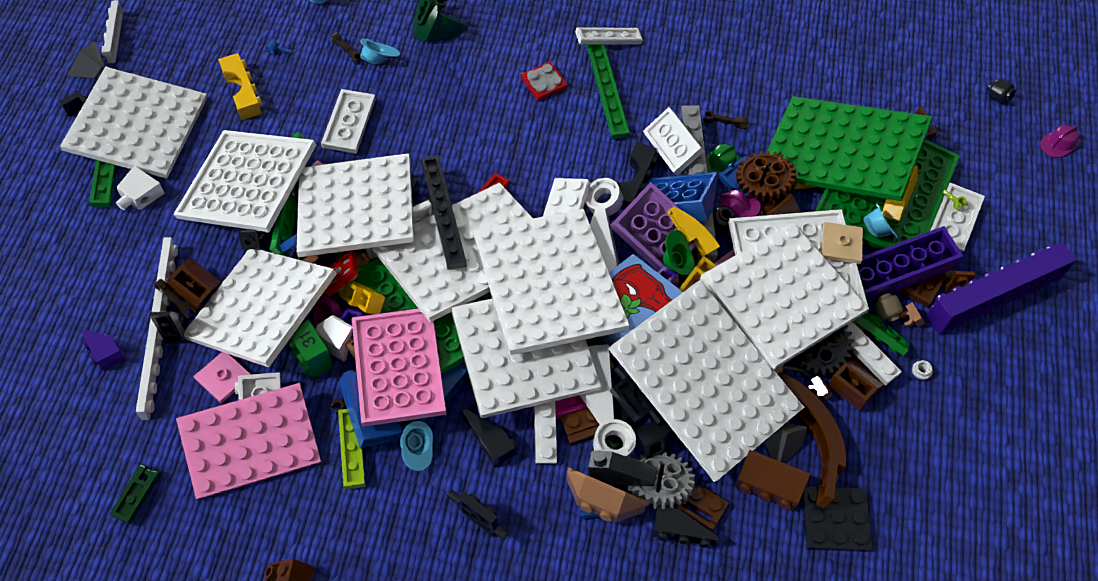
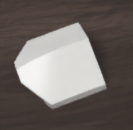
(335, 335)

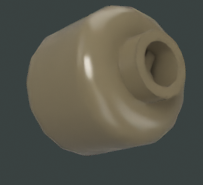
(888, 307)

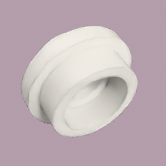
(925, 366)

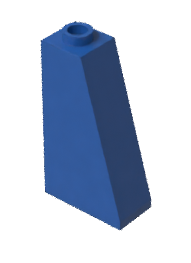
(367, 435)

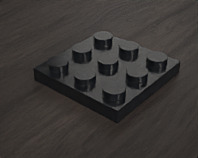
(841, 524)

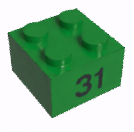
(310, 350)

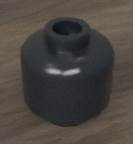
(1001, 90)
(721, 218)

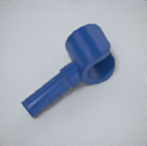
(273, 46)

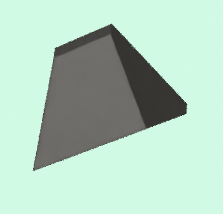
(87, 63)
(786, 441)

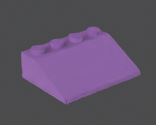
(647, 224)

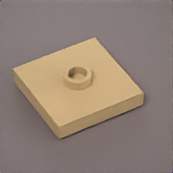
(842, 242)

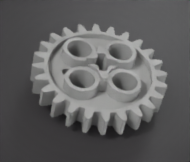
(675, 485)

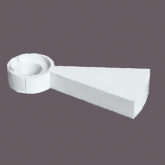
(600, 220)
(601, 406)

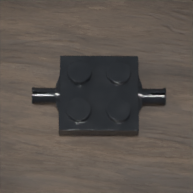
(633, 399)
(482, 516)

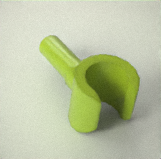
(958, 202)

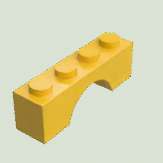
(245, 100)

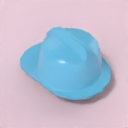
(376, 52)
(878, 225)
(417, 445)

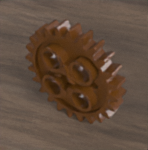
(777, 181)

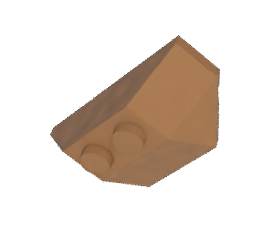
(602, 498)

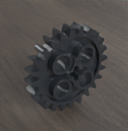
(838, 351)

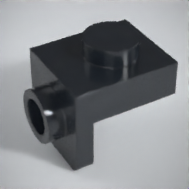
(73, 103)
(252, 239)

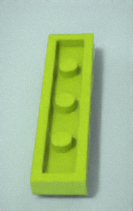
(350, 453)

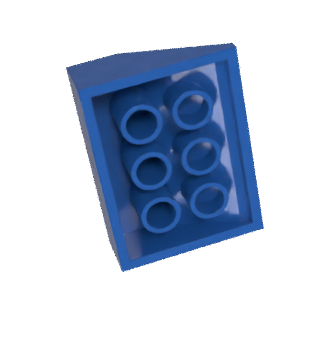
(690, 193)

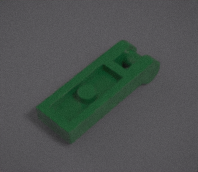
(135, 494)

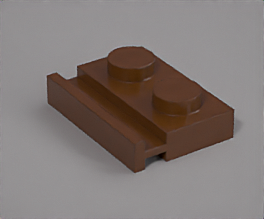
(579, 426)

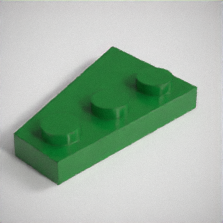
(881, 333)

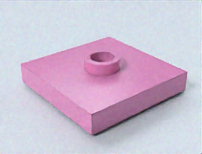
(220, 376)

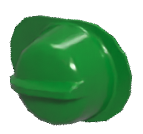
(720, 158)
(678, 253)

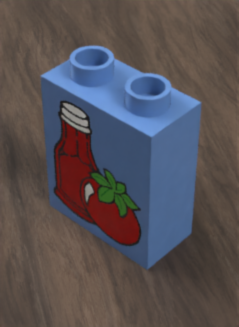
(640, 293)

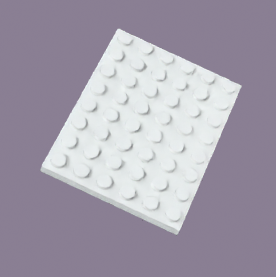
(422, 265)
(549, 282)
(706, 379)

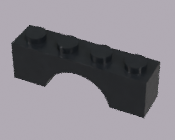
(641, 160)

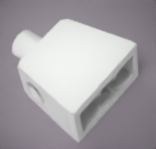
(138, 190)

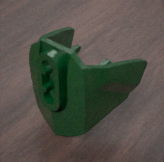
(433, 25)

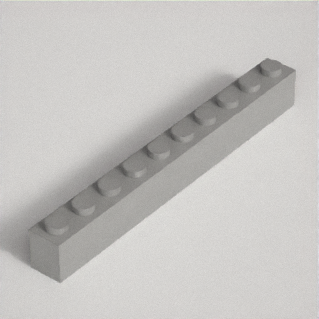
(692, 121)

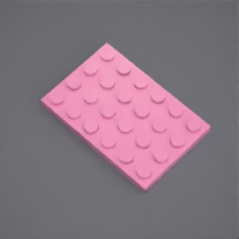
(397, 367)
(248, 441)

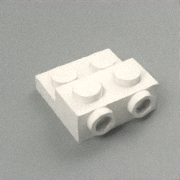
(257, 384)

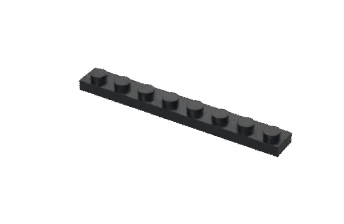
(443, 213)

